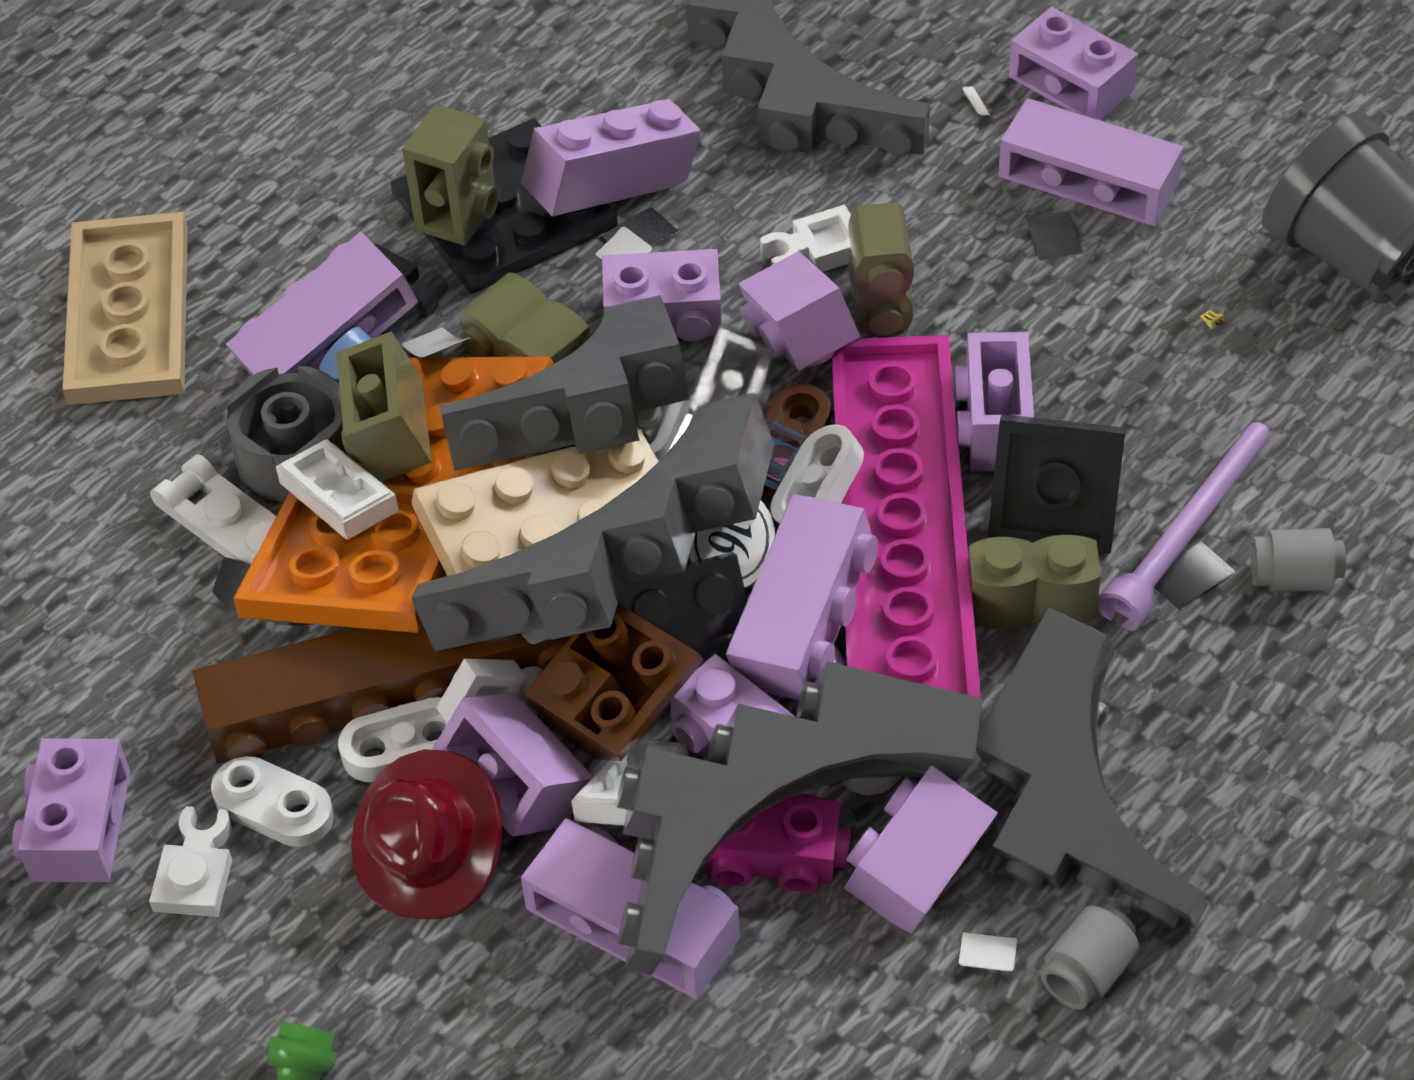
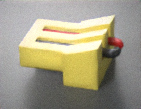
(1213, 319)

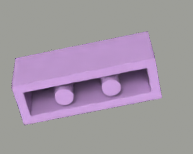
(610, 156)
(1090, 161)
(345, 292)
(803, 595)
(585, 884)

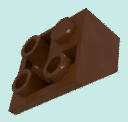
(612, 684)

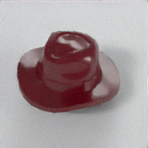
(427, 835)

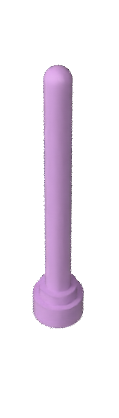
(1134, 592)

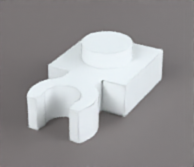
(819, 237)
(486, 678)
(194, 875)

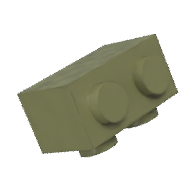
(450, 174)
(382, 408)

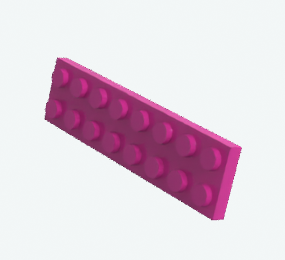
(917, 598)

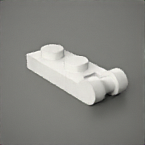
(223, 518)

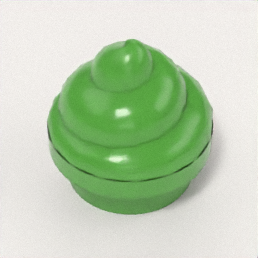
(301, 1052)

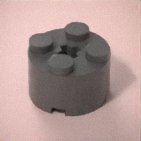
(277, 419)

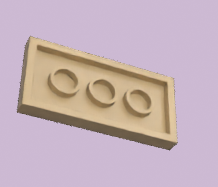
(126, 309)
(523, 501)

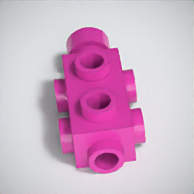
(788, 842)

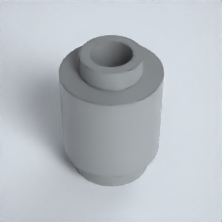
(1297, 560)
(1090, 956)

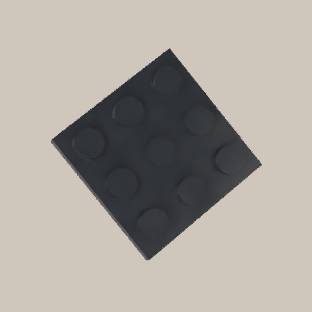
(520, 228)

